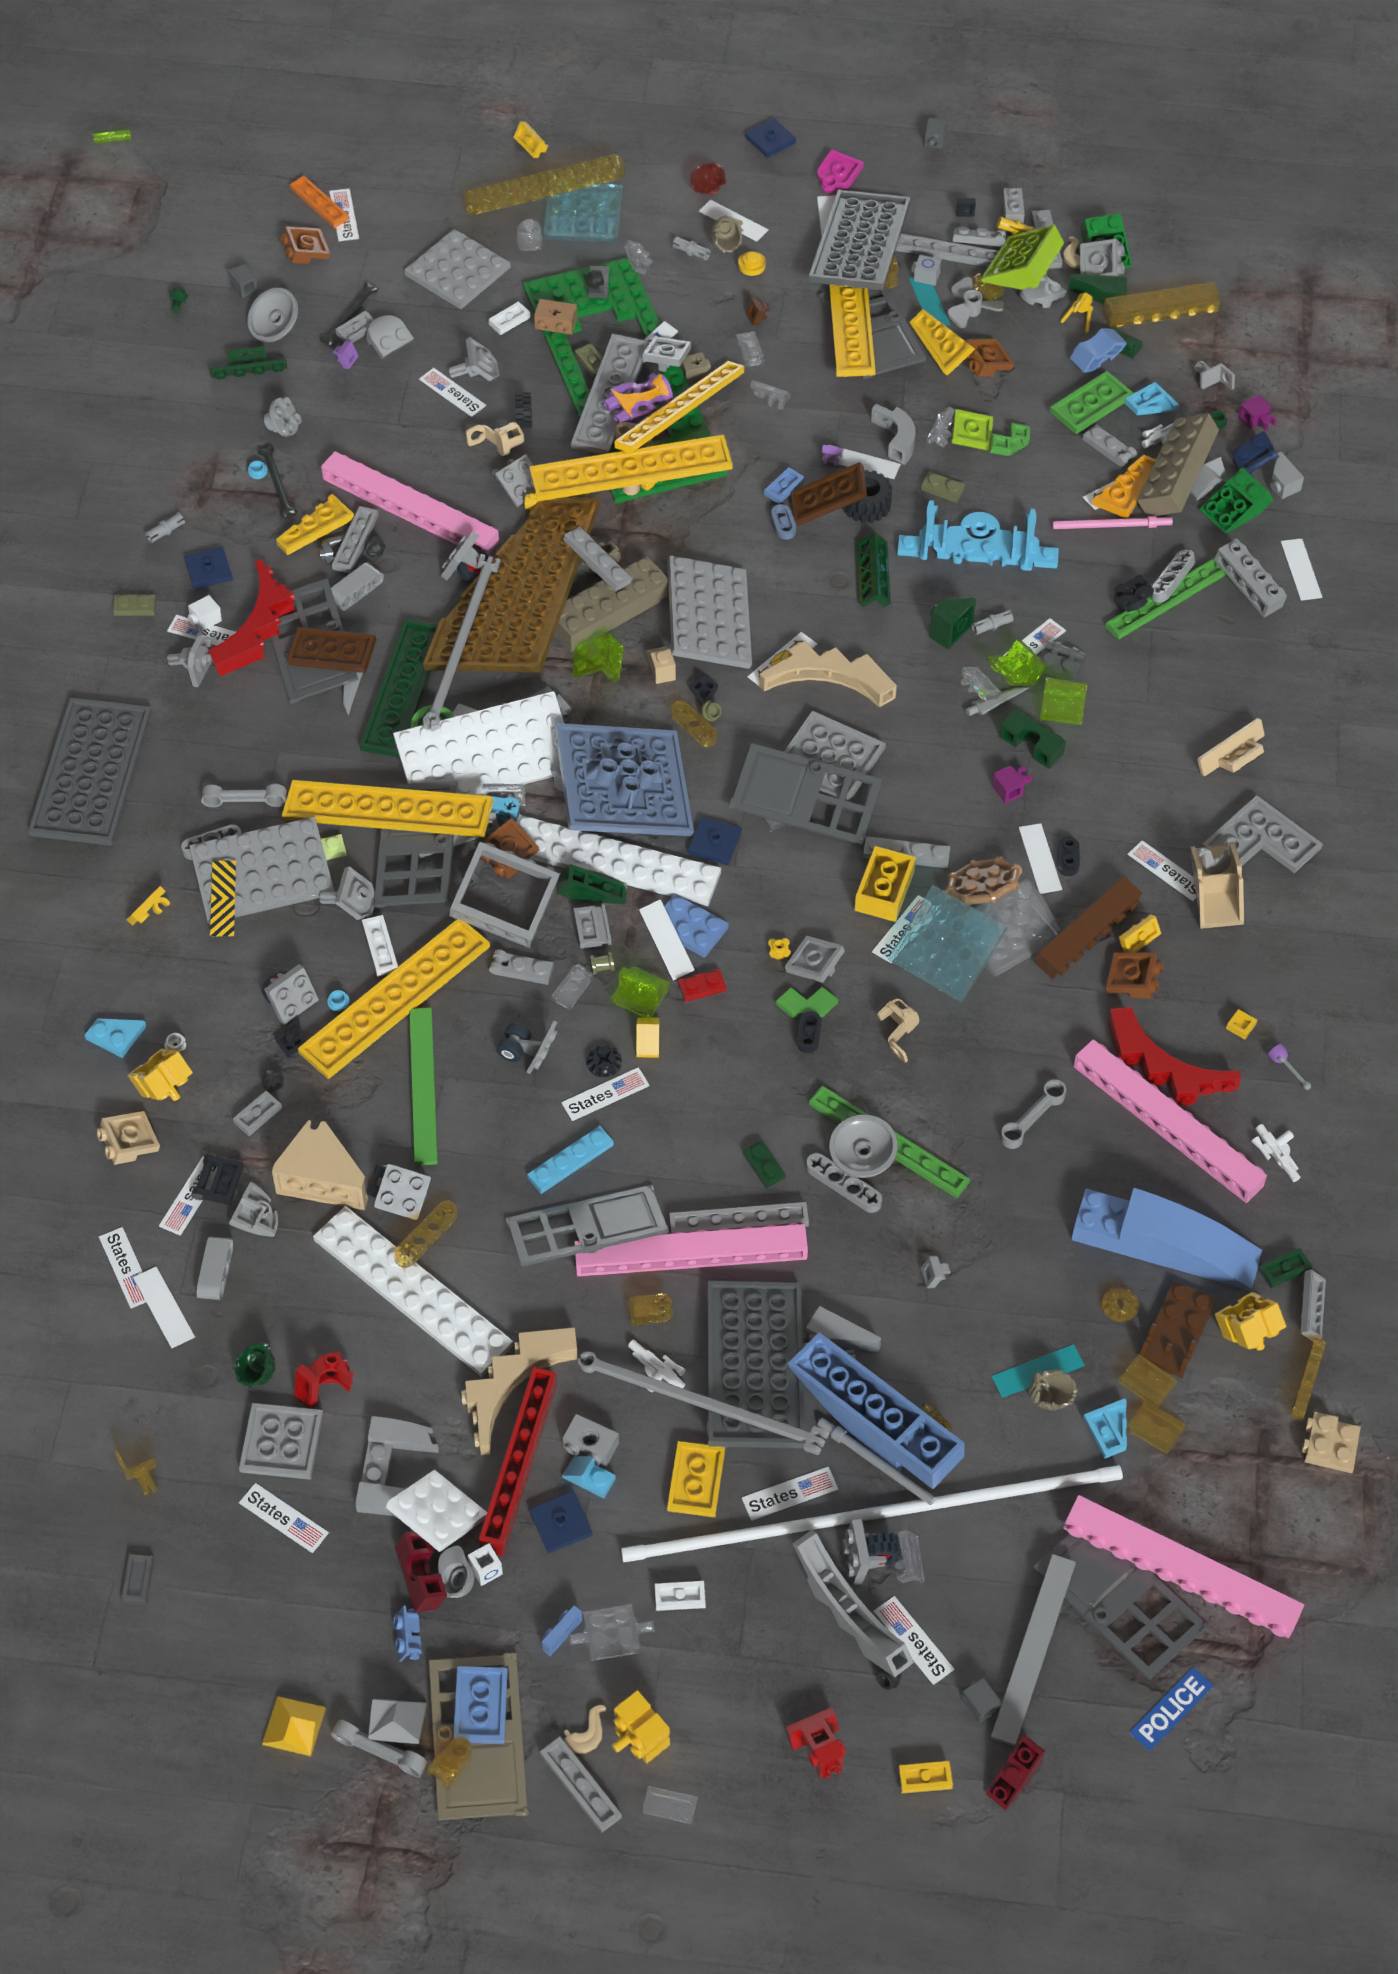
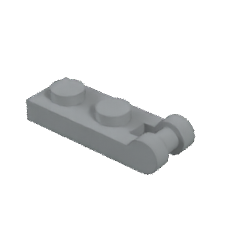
(979, 236)
(1109, 446)
(521, 967)

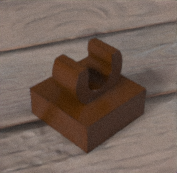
(756, 311)

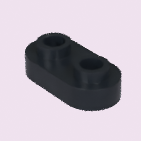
(1068, 854)
(808, 1033)

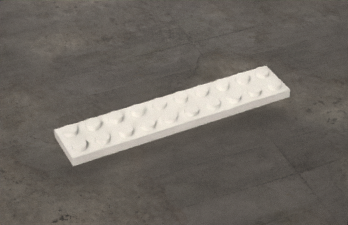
(622, 861)
(413, 1291)

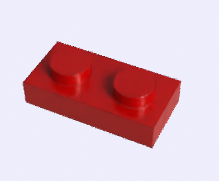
(702, 985)

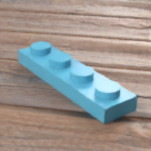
(570, 1159)

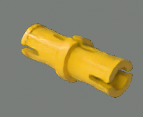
(1006, 224)

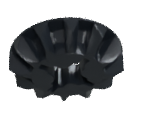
(604, 1069)

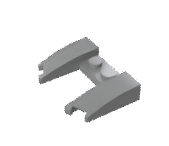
(382, 1438)

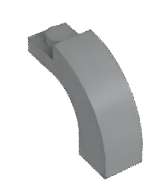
(901, 426)

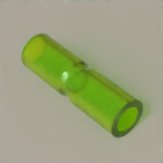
(108, 137)

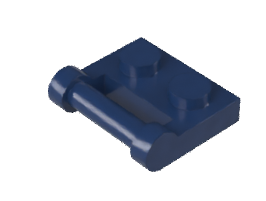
(1254, 450)

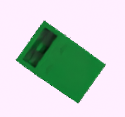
(1106, 228)
(1236, 502)

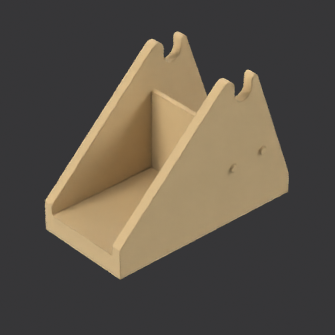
(1220, 895)
(319, 1170)

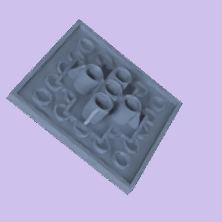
(623, 780)

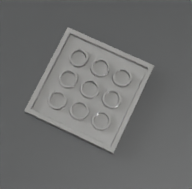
(457, 268)
(838, 746)

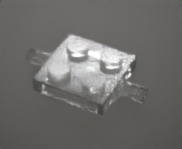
(611, 1632)

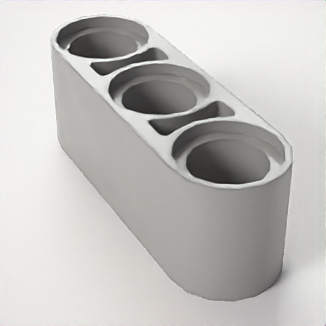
(356, 585)
(214, 1268)

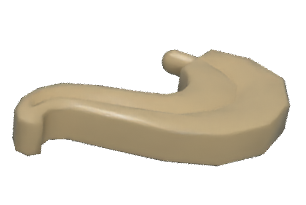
(1070, 255)
(585, 1742)

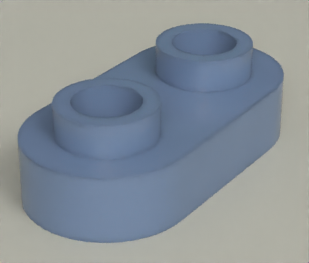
(784, 526)

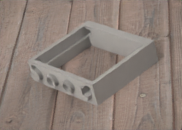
(492, 923)

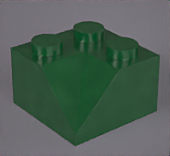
(951, 620)

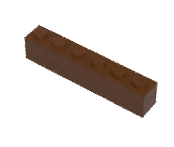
(1088, 927)

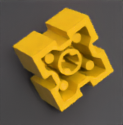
(160, 1074)
(1251, 1321)
(641, 1727)

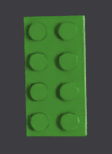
(1091, 402)

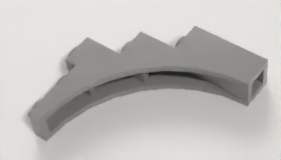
(850, 1613)

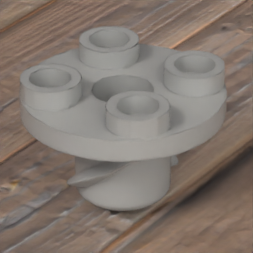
(282, 417)

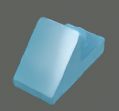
(587, 1475)

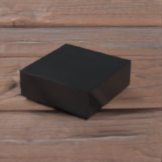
(965, 207)

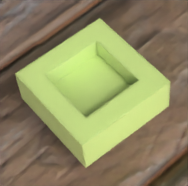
(333, 847)

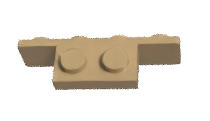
(1234, 750)

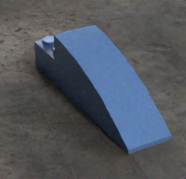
(1167, 1236)
(877, 1412)

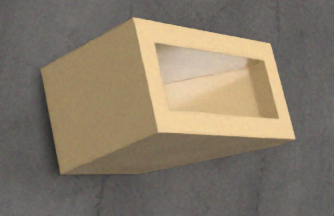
(661, 664)

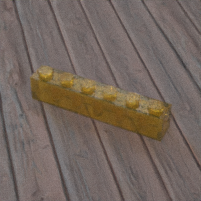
(1162, 305)

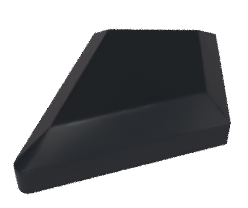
(703, 689)
(291, 1038)

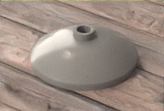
(272, 315)
(863, 1134)

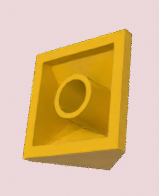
(294, 1726)

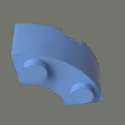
(1093, 352)

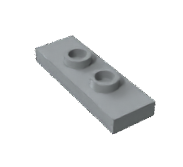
(1313, 1305)

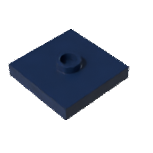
(770, 137)
(208, 567)
(715, 841)
(560, 1522)

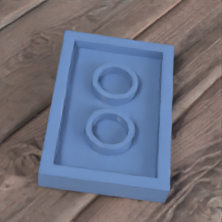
(695, 926)
(480, 1704)

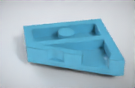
(1151, 400)
(115, 1034)
(1109, 1428)

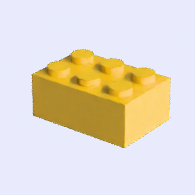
(885, 883)

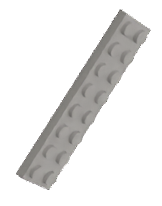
(619, 366)

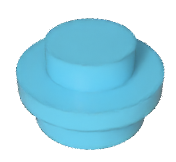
(257, 470)
(338, 1001)

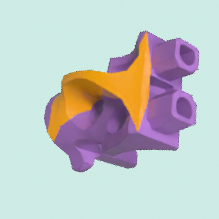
(627, 404)

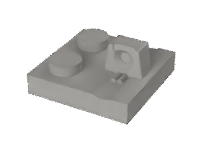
(666, 352)
(815, 959)

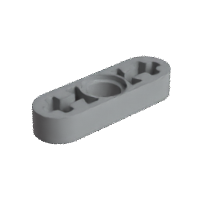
(215, 834)

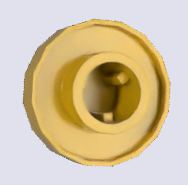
(751, 263)

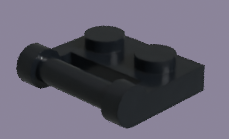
(224, 1182)

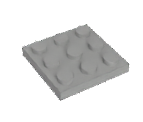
(281, 1441)

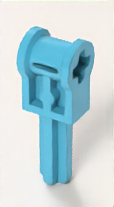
(502, 808)

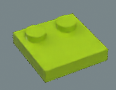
(972, 429)

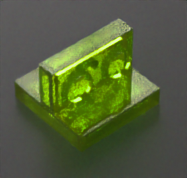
(1063, 701)
(639, 991)

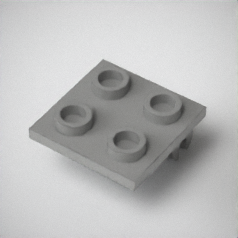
(516, 479)

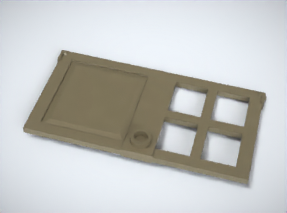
(495, 1775)

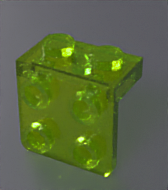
(597, 655)
(1019, 665)

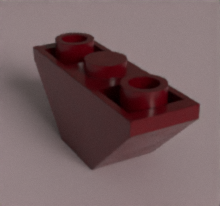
(1016, 1772)

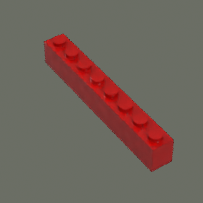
(518, 1460)

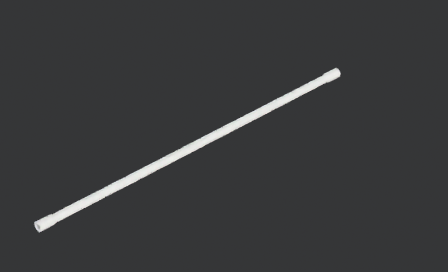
(641, 1552)

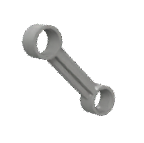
(273, 795)
(1033, 1114)
(407, 1761)

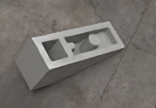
(841, 1332)

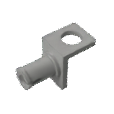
(1212, 375)

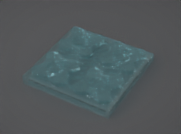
(585, 214)
(947, 944)

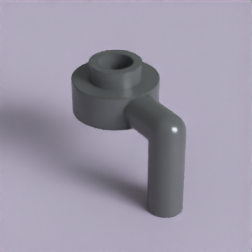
(326, 551)

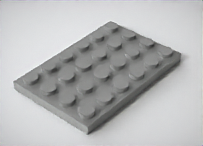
(709, 612)
(272, 866)

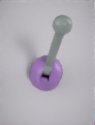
(1279, 1055)

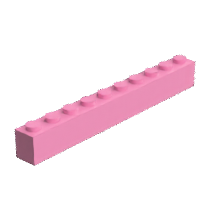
(407, 502)
(1170, 1121)
(698, 1250)
(1184, 1567)

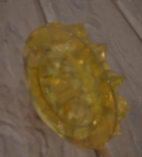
(1112, 1309)

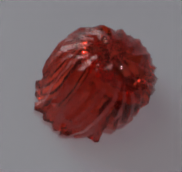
(708, 178)

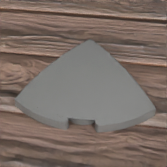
(255, 1213)

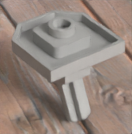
(477, 362)
(194, 659)
(354, 895)

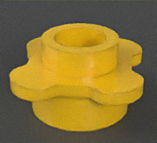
(779, 953)

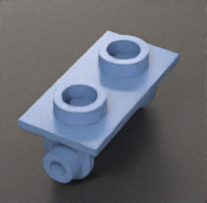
(406, 1623)

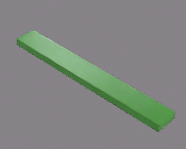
(1191, 584)
(423, 1087)
(907, 1153)

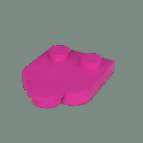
(838, 171)

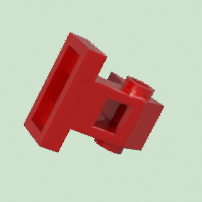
(312, 1377)
(825, 1755)

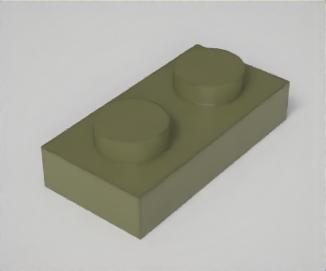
(589, 358)
(943, 487)
(134, 605)

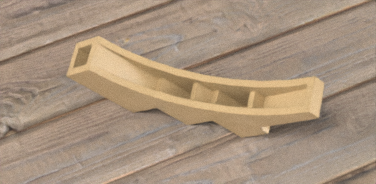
(833, 667)
(487, 1396)

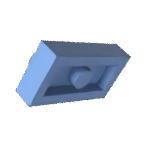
(783, 485)
(567, 1623)

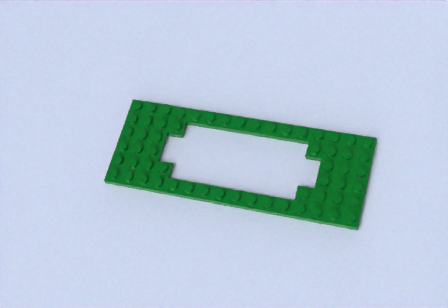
(627, 301)

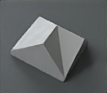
(1210, 478)
(396, 1720)

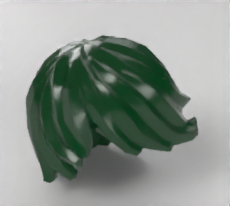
(255, 1365)

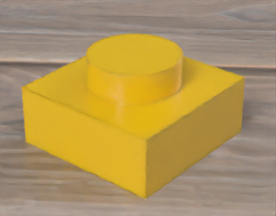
(1241, 1024)

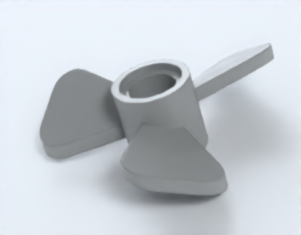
(971, 303)

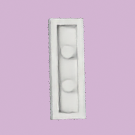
(380, 945)

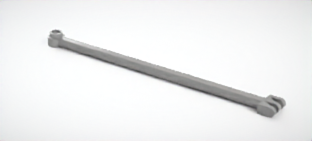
(486, 569)
(809, 1438)

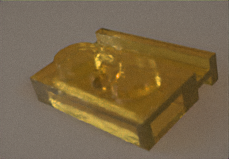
(1148, 1381)
(1156, 1427)

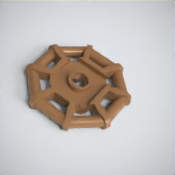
(981, 879)

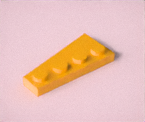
(1123, 493)

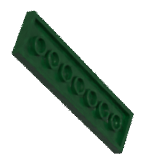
(400, 689)

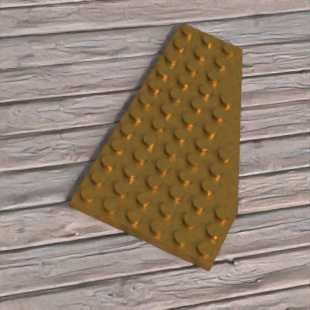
(522, 598)

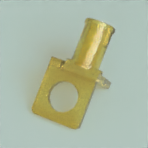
(140, 1472)

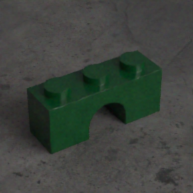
(1021, 728)

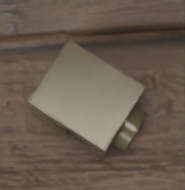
(695, 367)

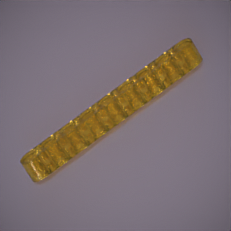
(544, 184)

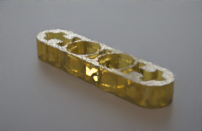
(425, 1233)
(1308, 1379)

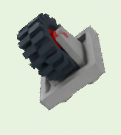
(868, 1551)

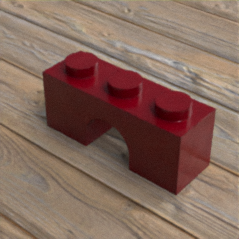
(425, 1590)

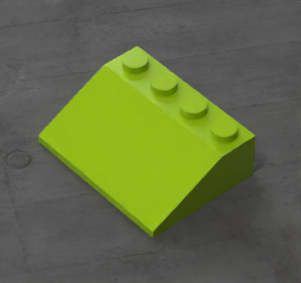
(1024, 258)

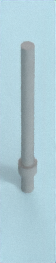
(840, 1435)

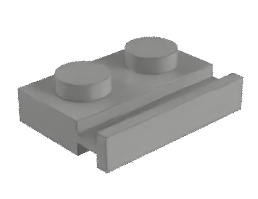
(592, 926)

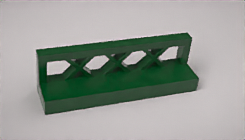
(877, 566)

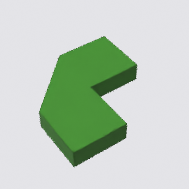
(1018, 438)
(796, 1005)

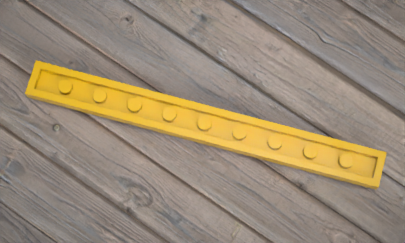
(679, 407)

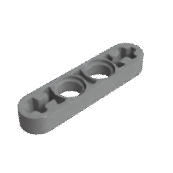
(1173, 576)
(841, 1185)

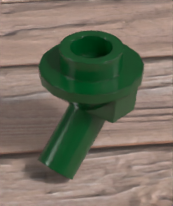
(177, 296)

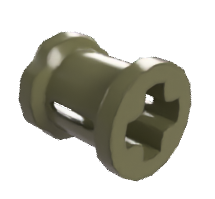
(602, 963)

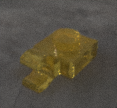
(989, 291)

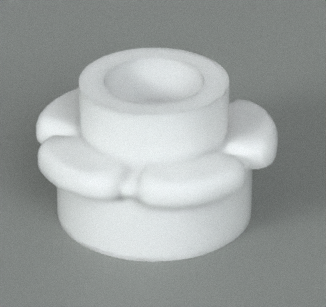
(175, 1038)

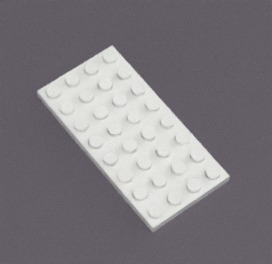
(486, 746)

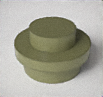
(711, 711)

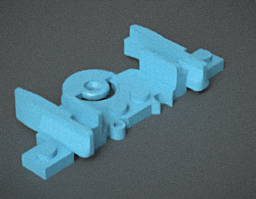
(955, 542)

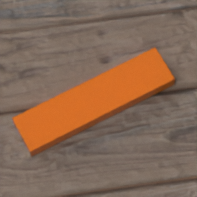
(319, 201)

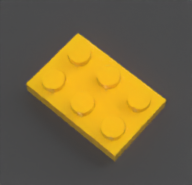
(696, 1479)

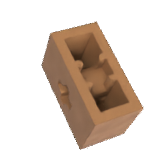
(555, 316)

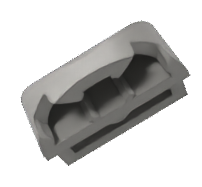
(1044, 293)
(388, 335)

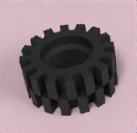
(523, 410)

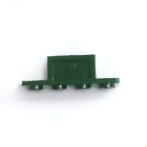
(248, 361)

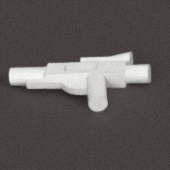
(1158, 435)
(1278, 1148)
(656, 1368)

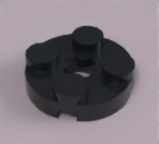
(1133, 593)

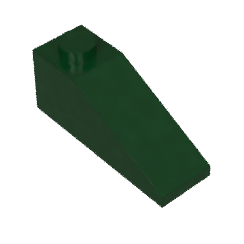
(1098, 286)
(590, 887)

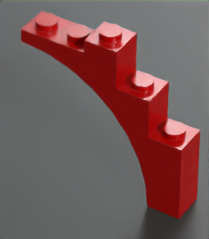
(247, 643)
(1159, 1067)

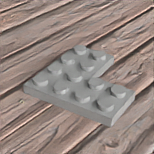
(1265, 828)

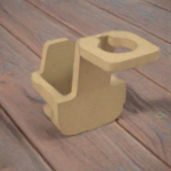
(498, 437)
(905, 1018)

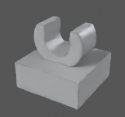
(934, 1272)

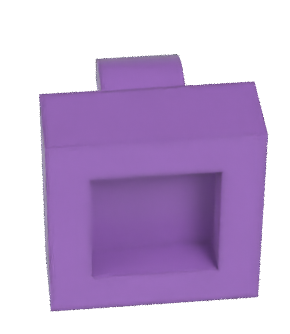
(346, 354)
(831, 451)

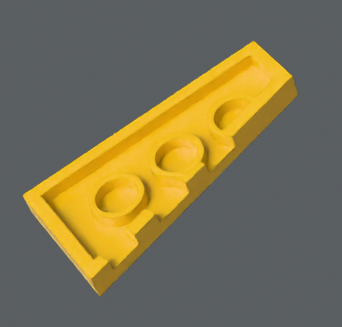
(941, 342)
(321, 522)

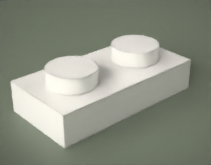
(509, 318)
(680, 1595)

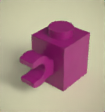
(1256, 412)
(1010, 783)

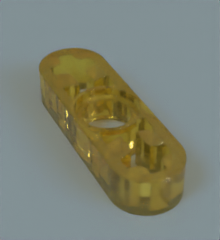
(692, 715)

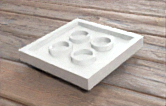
(436, 1510)

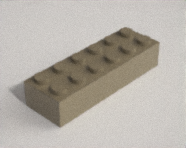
(1178, 465)
(603, 609)

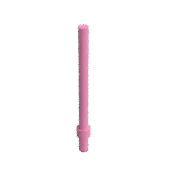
(1150, 521)

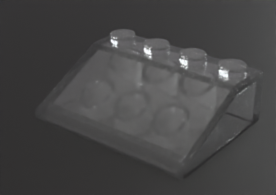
(1028, 925)

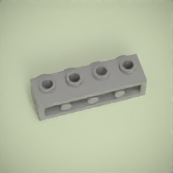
(1250, 577)

